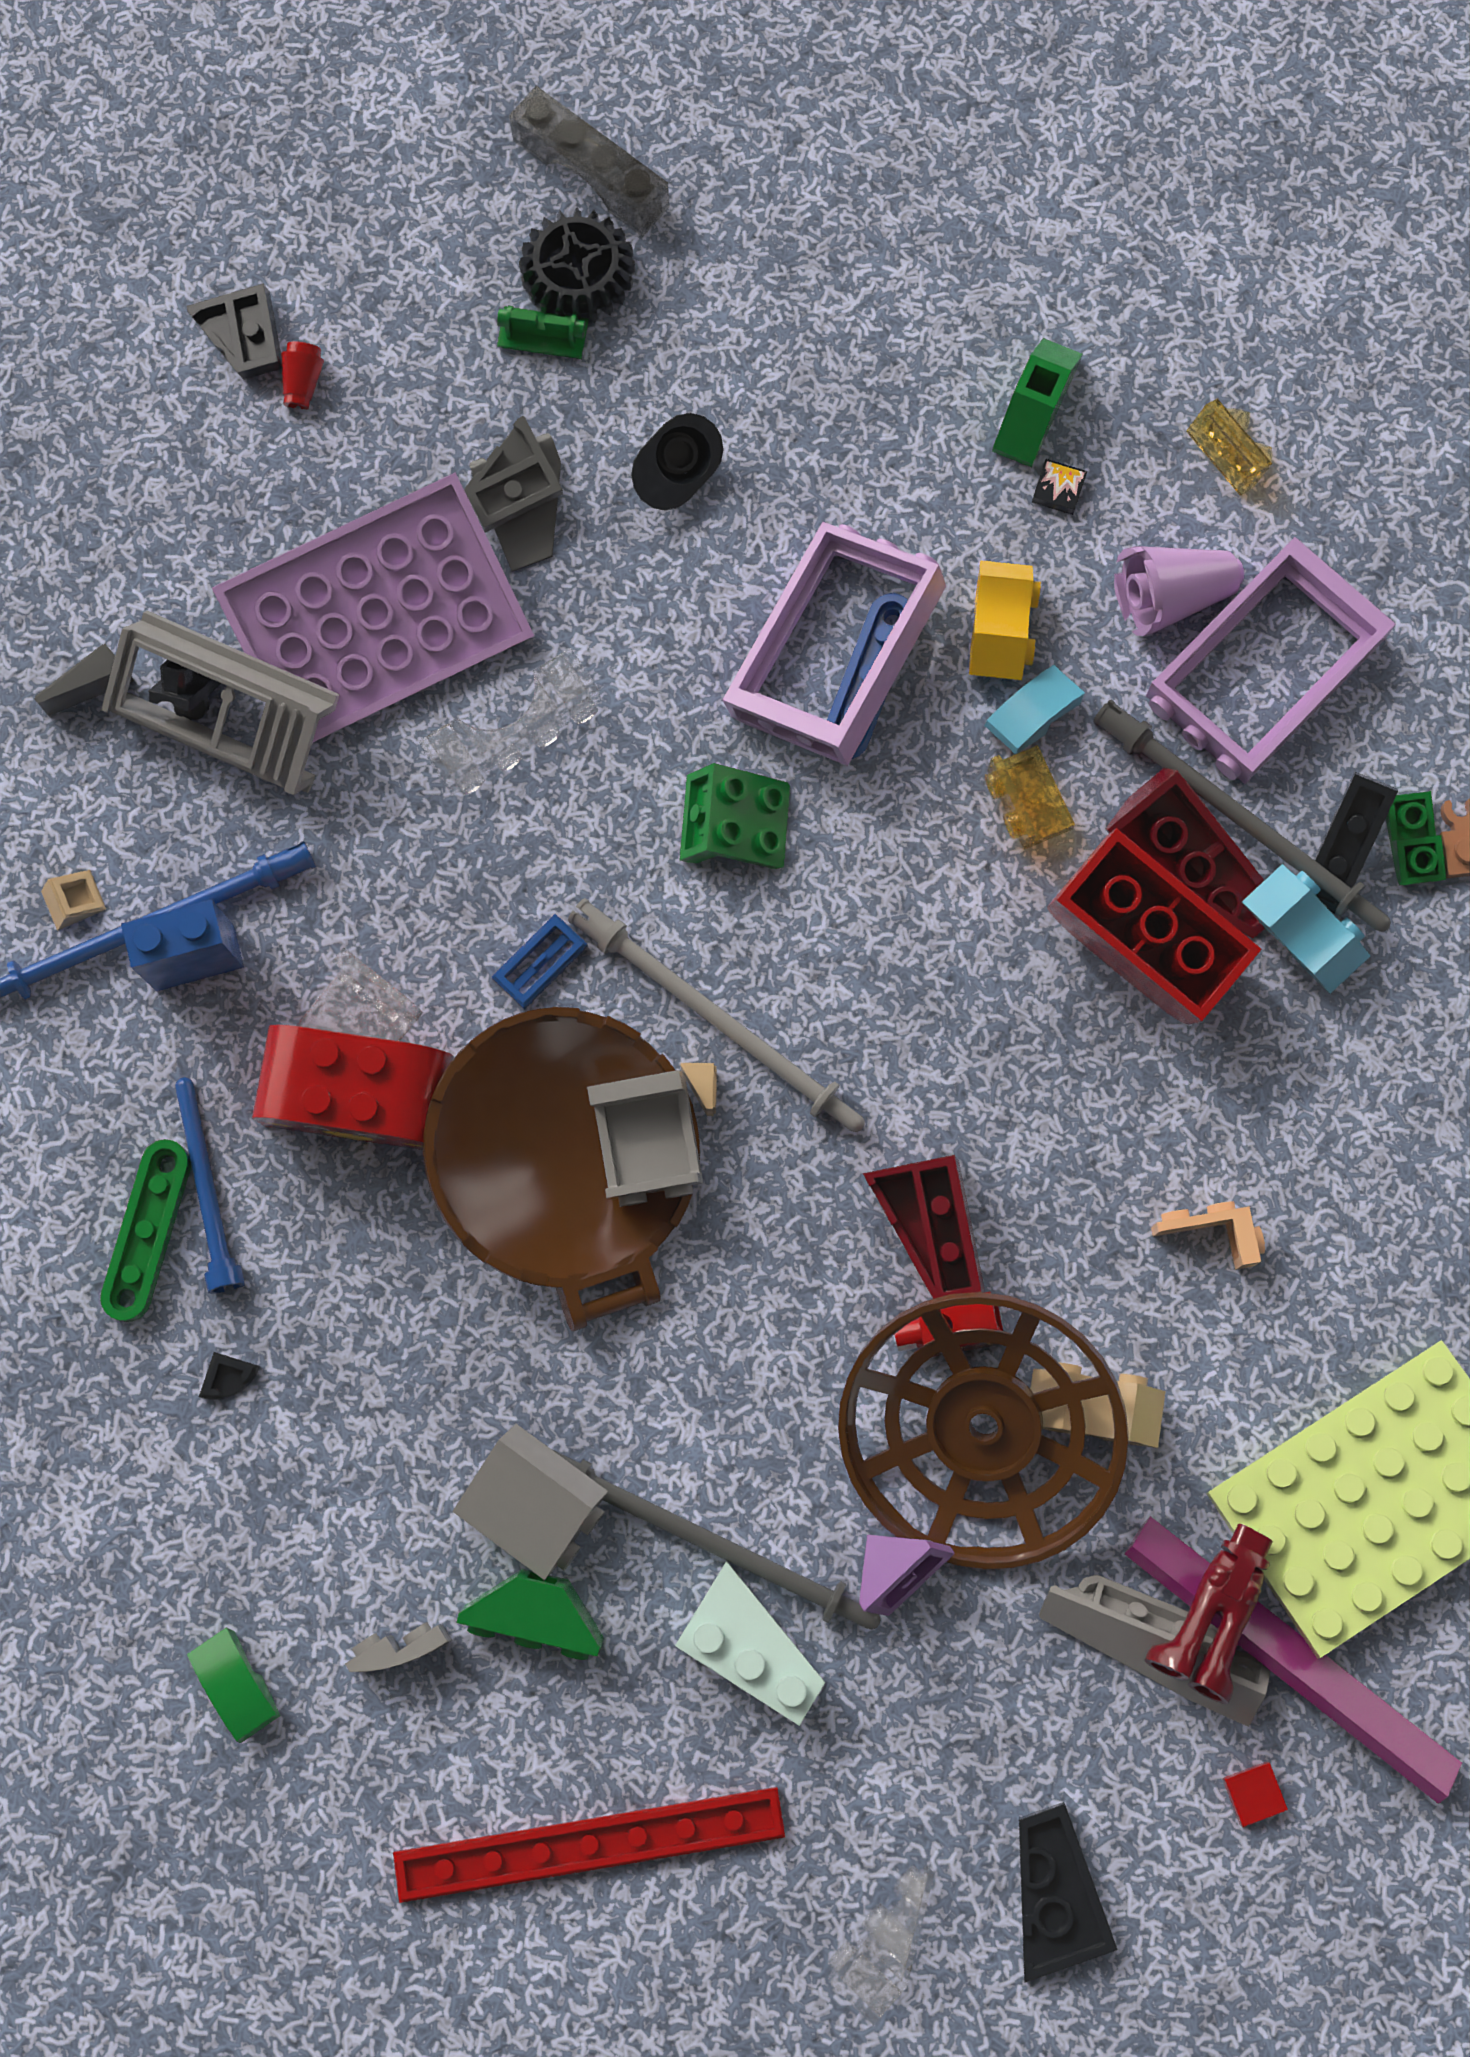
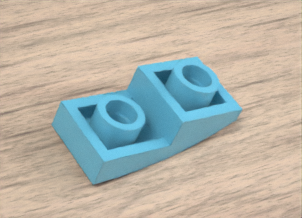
(1033, 708)

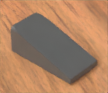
(80, 683)

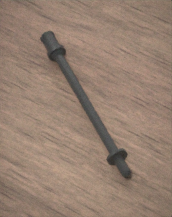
(1139, 739)
(734, 1553)

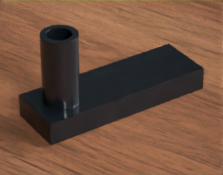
(1354, 831)

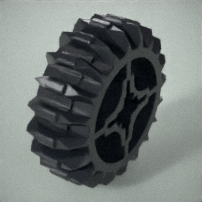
(607, 251)

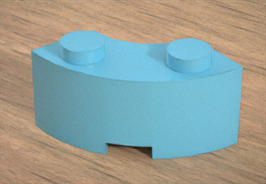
(1306, 927)

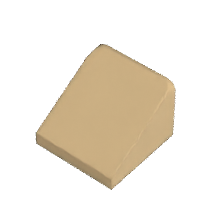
(72, 898)
(703, 1082)

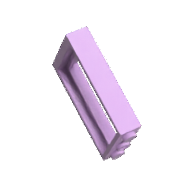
(1327, 591)
(798, 726)

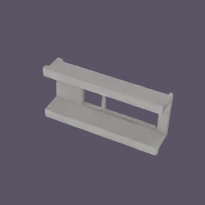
(287, 719)

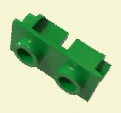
(541, 332)

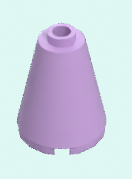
(1173, 584)

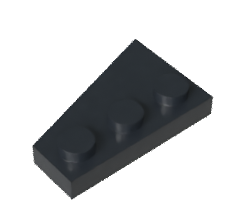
(1058, 1897)

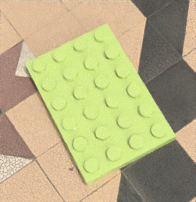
(1363, 1500)

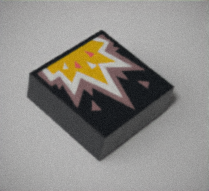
(1059, 486)

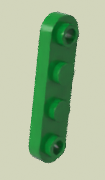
(145, 1230)

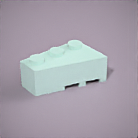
(749, 1648)

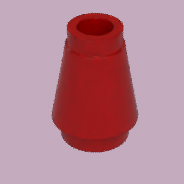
(300, 373)

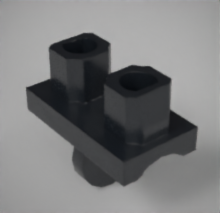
(184, 689)

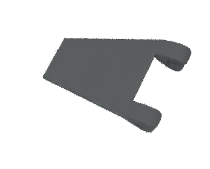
(532, 534)

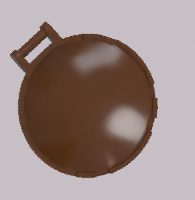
(523, 1164)

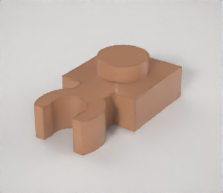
(1456, 842)

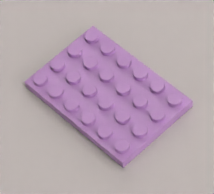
(380, 603)

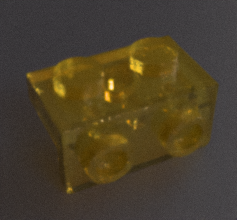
(1029, 797)

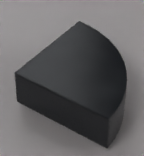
(226, 1377)

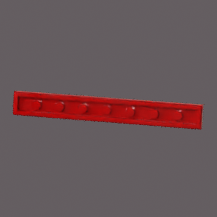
(588, 1844)

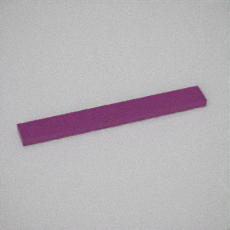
(1317, 1680)

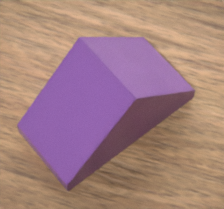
(896, 1570)

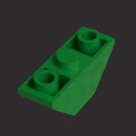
(1036, 401)
(535, 1614)

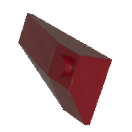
(1191, 844)

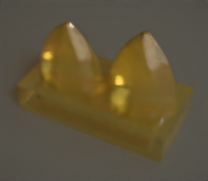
(1224, 440)

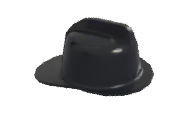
(679, 446)

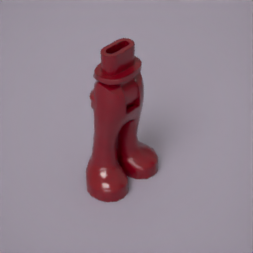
(1227, 1587)

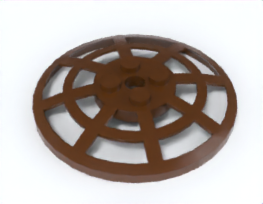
(981, 1455)

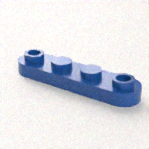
(867, 648)

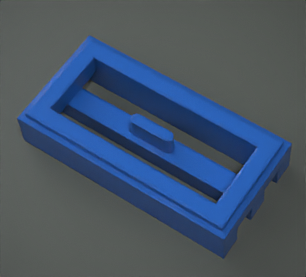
(552, 973)

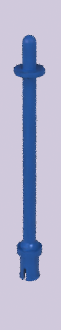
(265, 873)

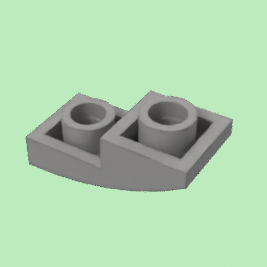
(385, 1653)

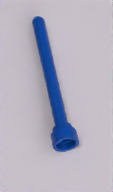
(222, 1268)

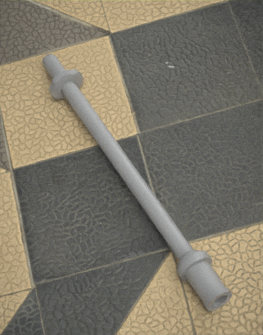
(614, 938)

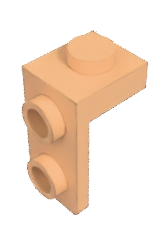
(1244, 1238)

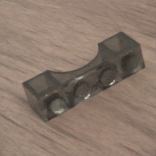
(620, 180)

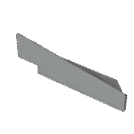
(1130, 1622)

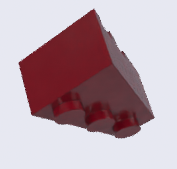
(933, 1222)

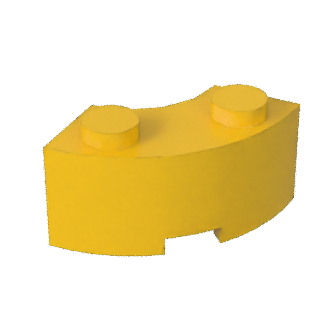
(1002, 620)

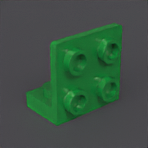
(734, 817)

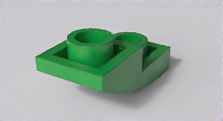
(1413, 839)
(232, 1685)

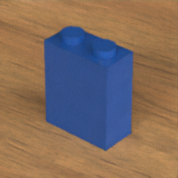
(182, 945)

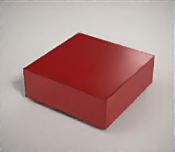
(1255, 1794)

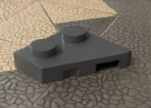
(512, 479)

